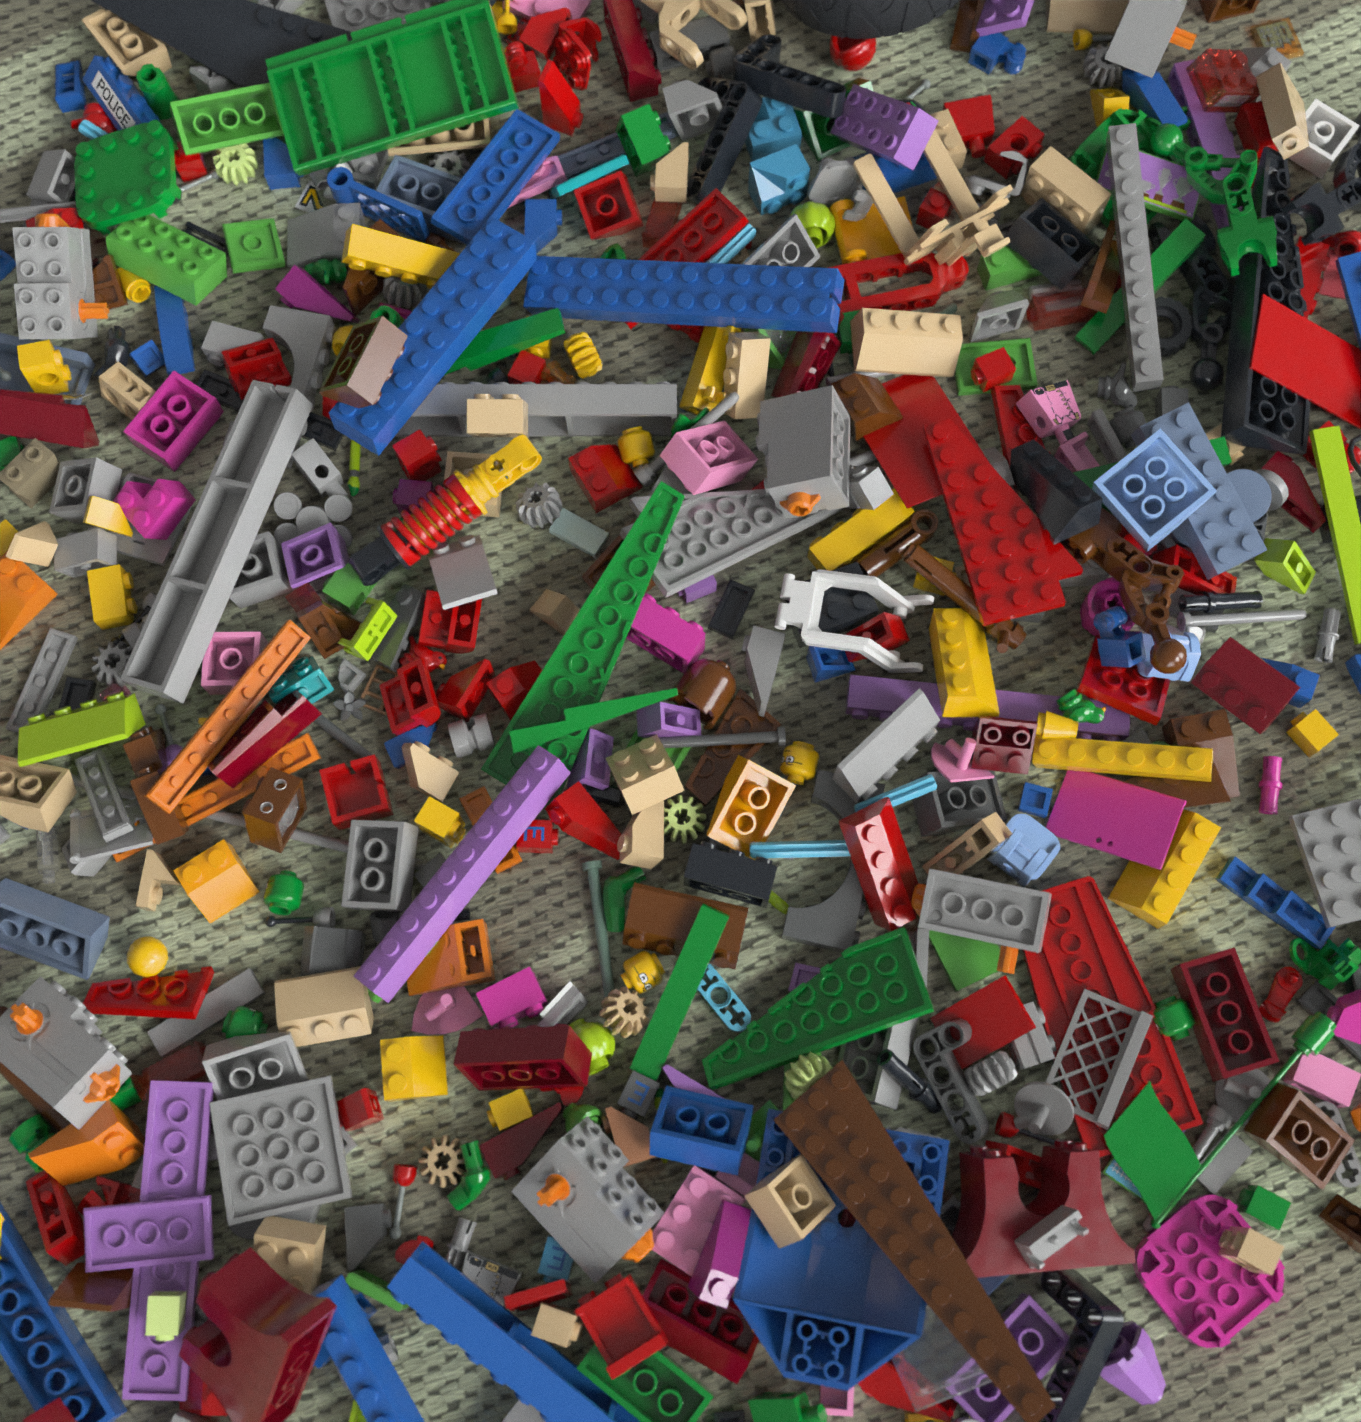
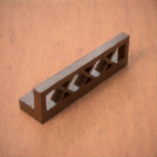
(965, 25)
(1104, 274)

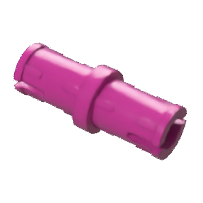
(1270, 785)

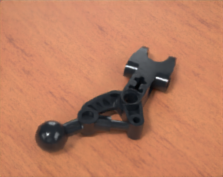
(1321, 209)
(1203, 276)

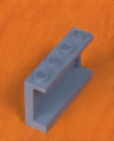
(79, 363)

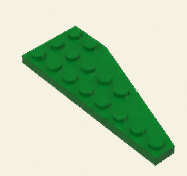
(851, 998)

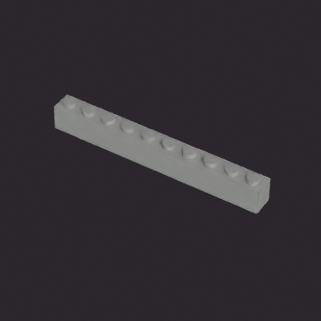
(1134, 258)

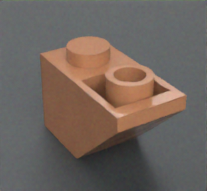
(628, 1135)

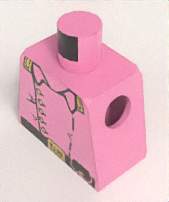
(1051, 410)

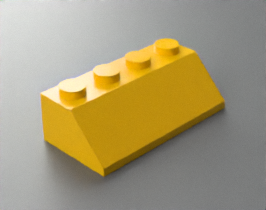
(962, 665)
(1155, 892)

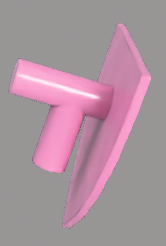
(954, 761)
(445, 1012)

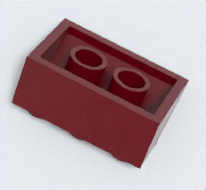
(1245, 685)

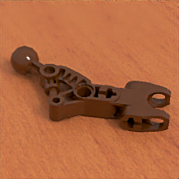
(1135, 573)

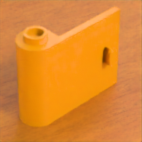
(864, 238)

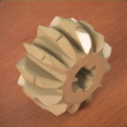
(624, 1012)
(434, 1157)

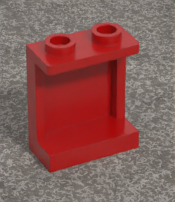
(621, 1324)

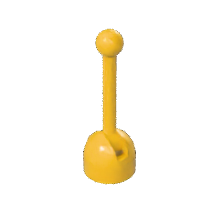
(507, 21)

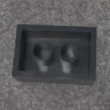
(1051, 243)
(842, 608)
(730, 874)

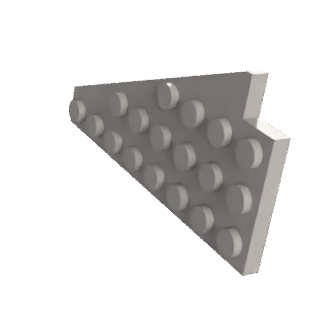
(718, 532)

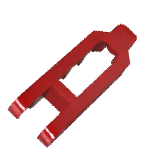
(904, 299)

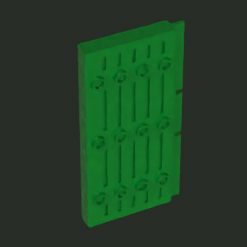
(391, 84)

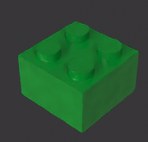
(642, 139)

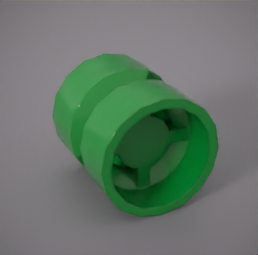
(30, 1136)

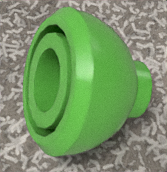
(575, 1114)

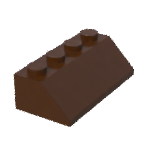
(663, 919)

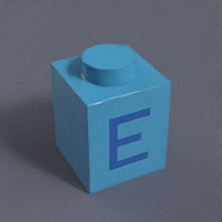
(555, 1262)

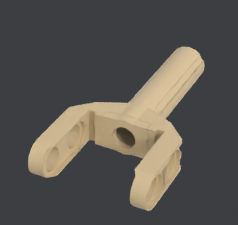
(677, 13)

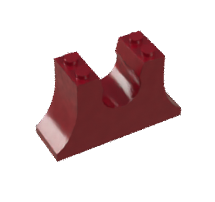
(995, 1217)
(255, 1339)

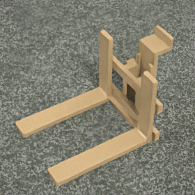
(957, 240)

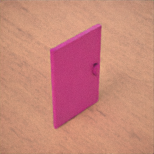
(1117, 813)

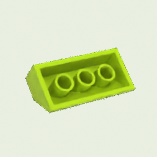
(79, 728)

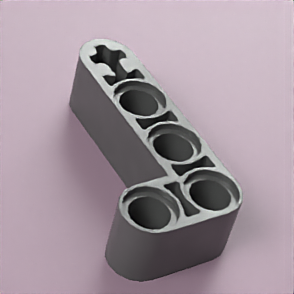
(957, 1081)

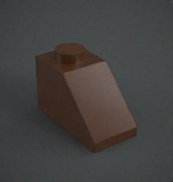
(1344, 1220)

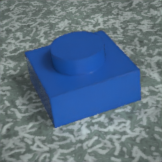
(147, 358)
(1035, 800)

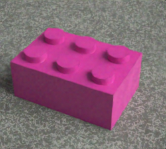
(174, 421)
(666, 634)

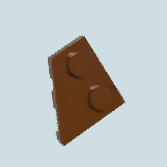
(108, 284)
(327, 626)

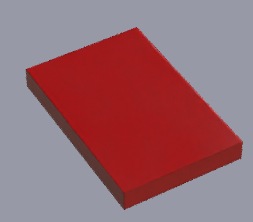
(994, 1017)

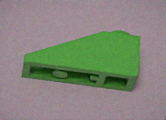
(1004, 269)
(346, 589)

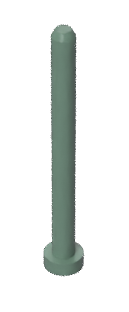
(592, 869)

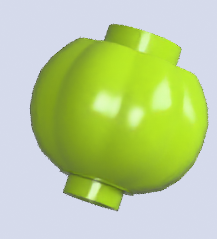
(817, 221)
(599, 1042)

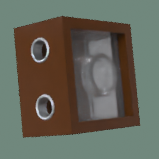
(275, 809)

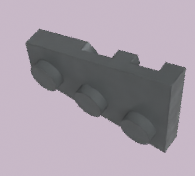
(408, 607)

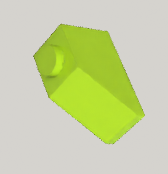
(1286, 564)

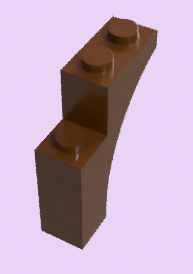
(149, 761)

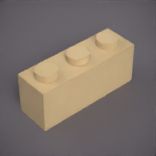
(746, 372)

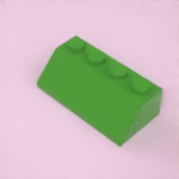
(226, 119)

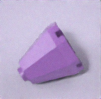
(1134, 1366)

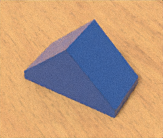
(827, 663)

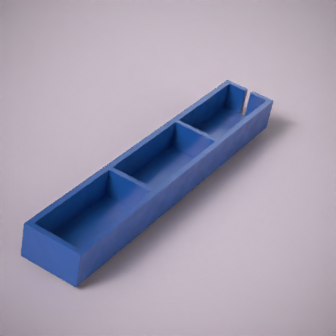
(687, 293)
(500, 1342)

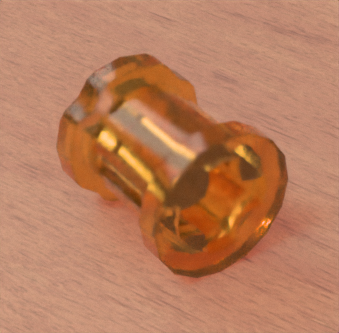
(554, 373)

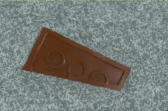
(717, 761)
(1194, 792)

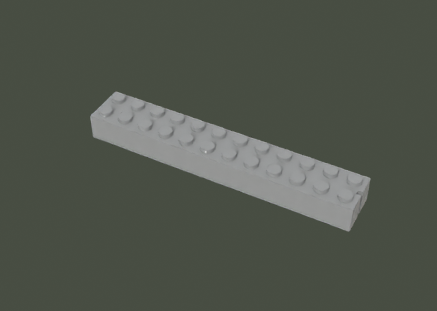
(554, 408)
(217, 541)

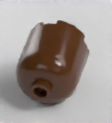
(706, 687)

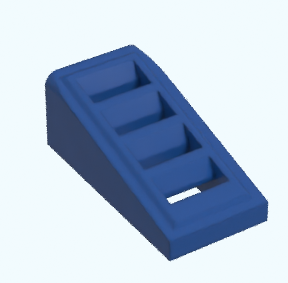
(71, 94)

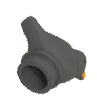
(1117, 389)

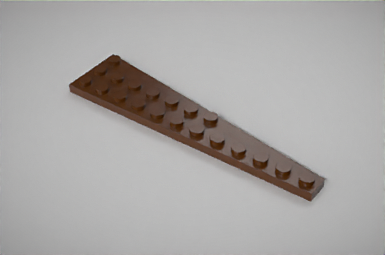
(865, 1170)

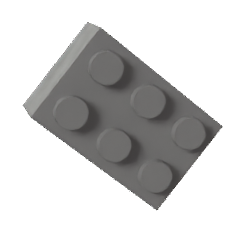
(380, 866)

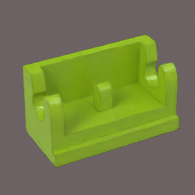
(370, 631)

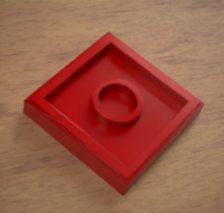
(536, 1296)

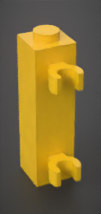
(707, 371)

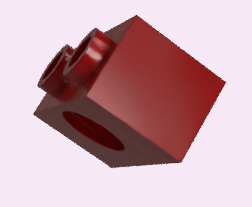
(1020, 136)
(418, 456)

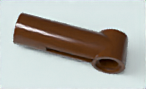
(889, 550)

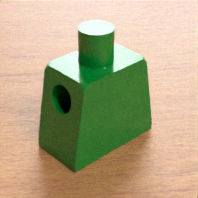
(785, 1407)

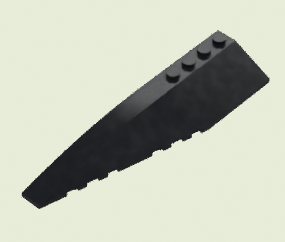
(224, 34)
(1254, 407)

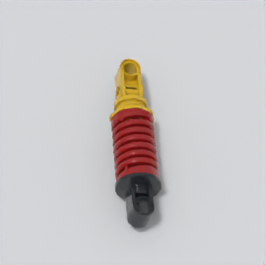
(457, 503)

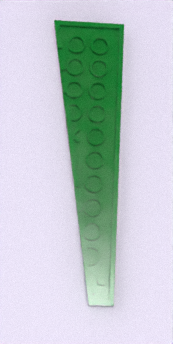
(593, 642)

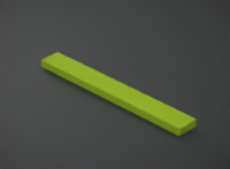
(1341, 516)

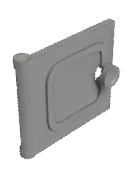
(87, 840)

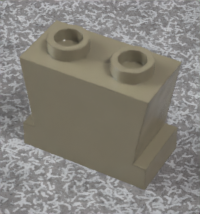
(31, 473)

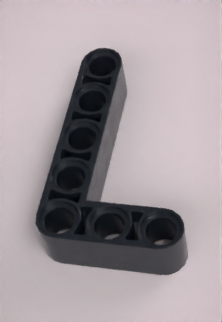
(761, 70)
(727, 137)
(1088, 1345)

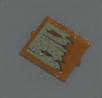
(1278, 35)

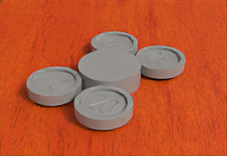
(288, 506)

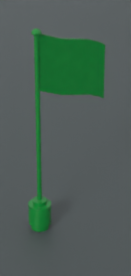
(1156, 1150)

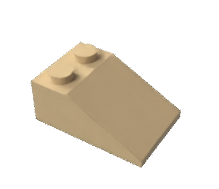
(34, 793)

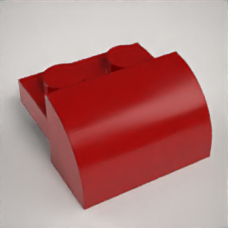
(256, 362)
(449, 628)
(410, 698)

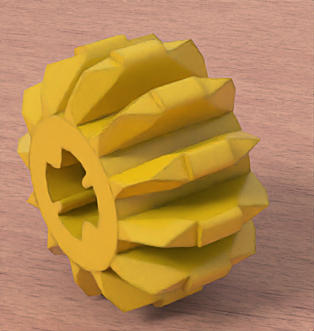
(582, 355)

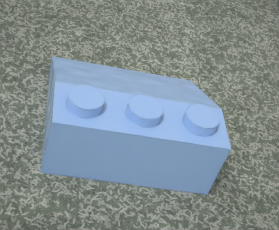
(1153, 490)

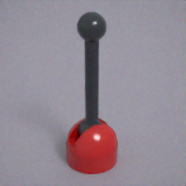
(1006, 1128)

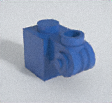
(997, 49)
(1115, 644)

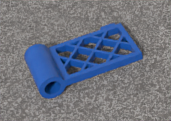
(377, 205)

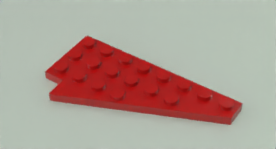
(1000, 539)

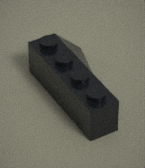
(1054, 492)

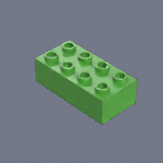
(167, 257)

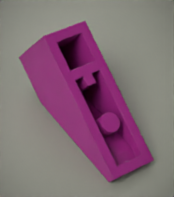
(305, 292)
(721, 1255)

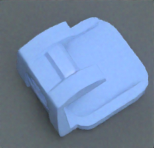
(1192, 645)
(1026, 850)

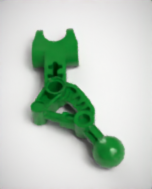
(1244, 230)

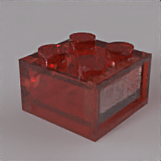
(1223, 80)

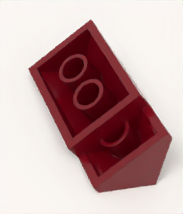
(807, 362)
(46, 419)
(262, 736)

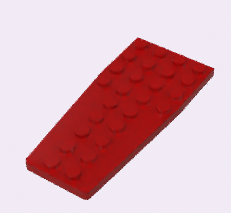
(1088, 953)

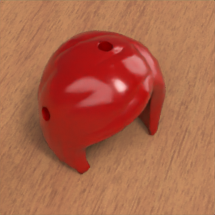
(852, 53)

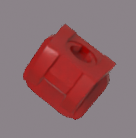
(574, 50)

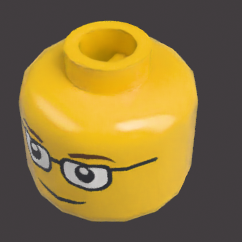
(799, 762)
(642, 972)

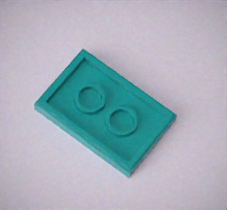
(588, 176)

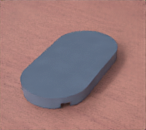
(1253, 492)

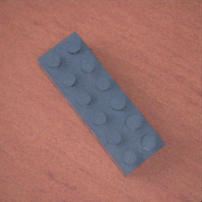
(1221, 527)

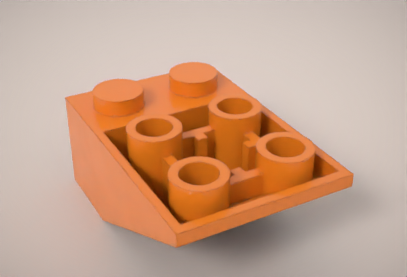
(456, 961)

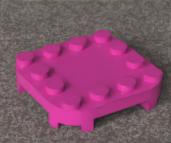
(1195, 1285)

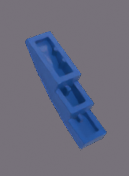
(174, 332)
(1274, 902)

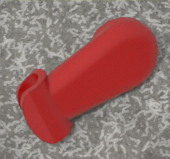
(1284, 986)

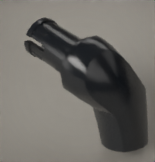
(115, 350)

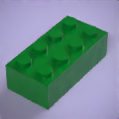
(652, 1389)

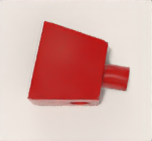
(974, 122)

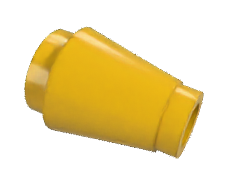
(134, 285)
(1055, 726)

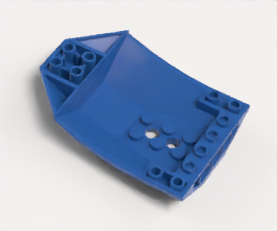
(834, 1299)

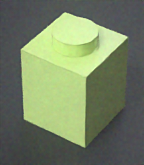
(165, 1314)

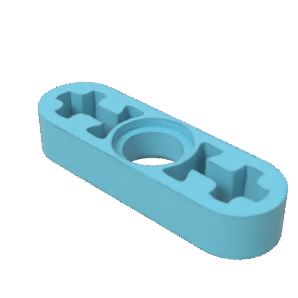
(738, 1008)

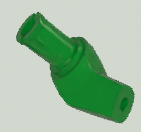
(614, 897)
(474, 1179)

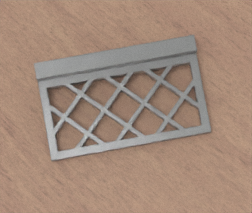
(1123, 1060)

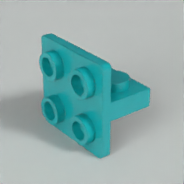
(305, 678)

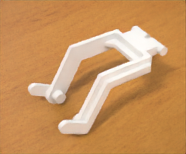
(806, 606)

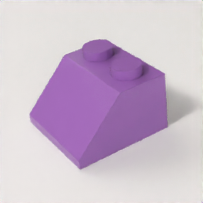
(314, 554)

